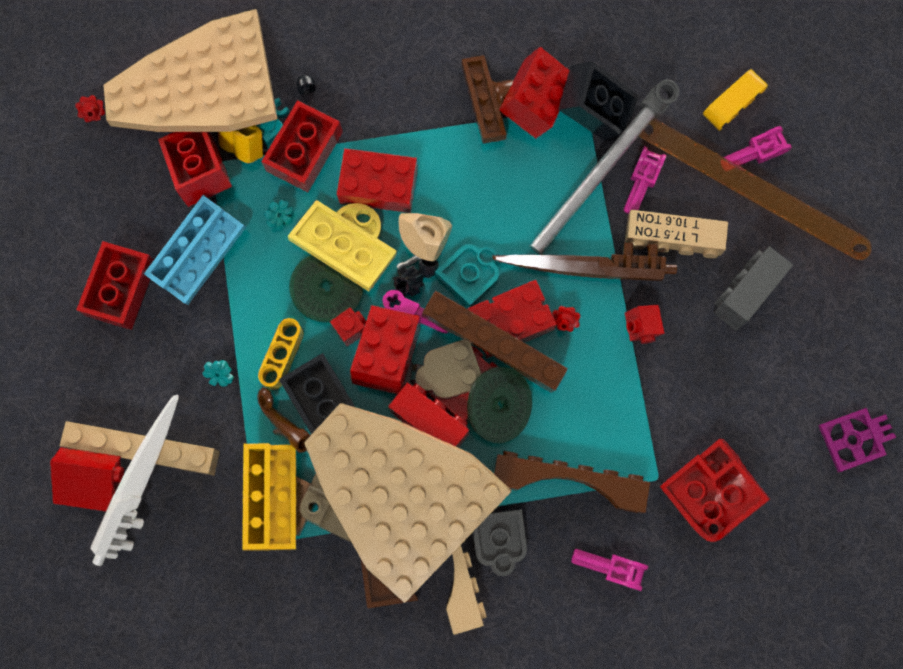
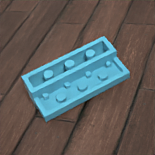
(195, 250)

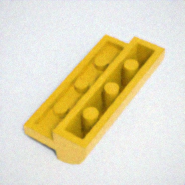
(269, 497)

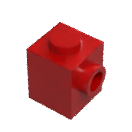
(644, 323)
(349, 326)

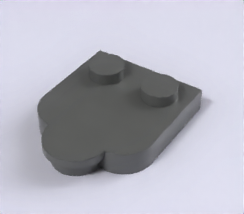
(501, 541)

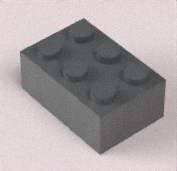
(751, 287)

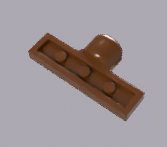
(485, 98)

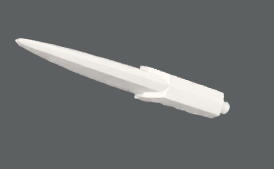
(122, 508)

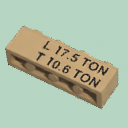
(676, 233)

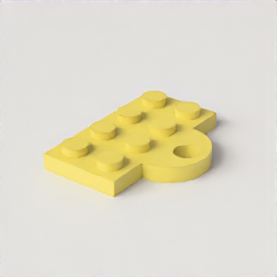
(345, 242)

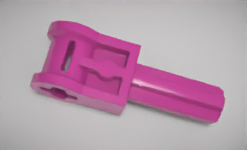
(762, 148)
(645, 176)
(407, 306)
(616, 569)

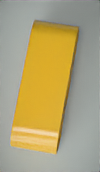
(735, 98)
(280, 341)

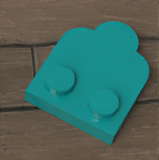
(469, 273)

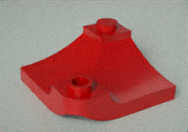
(715, 491)

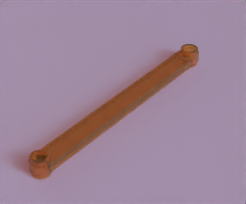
(756, 190)

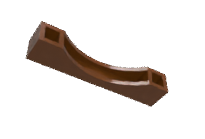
(495, 341)
(623, 493)

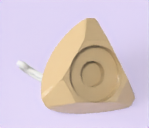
(423, 236)

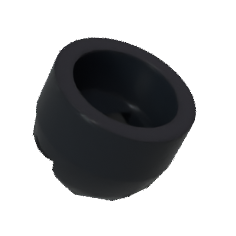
(303, 81)
(428, 268)

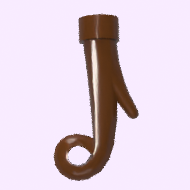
(284, 426)

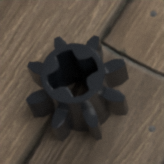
(408, 281)

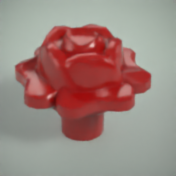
(90, 108)
(566, 318)

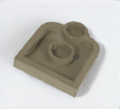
(449, 370)

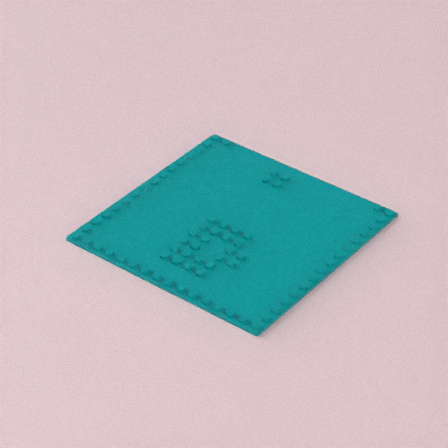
(494, 199)

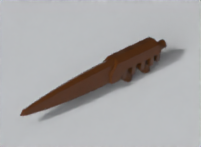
(619, 267)

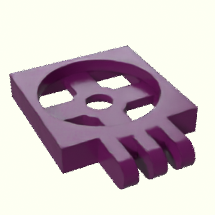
(873, 432)

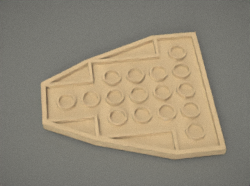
(198, 83)
(400, 493)

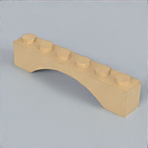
(124, 444)
(462, 604)

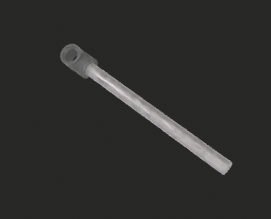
(652, 107)

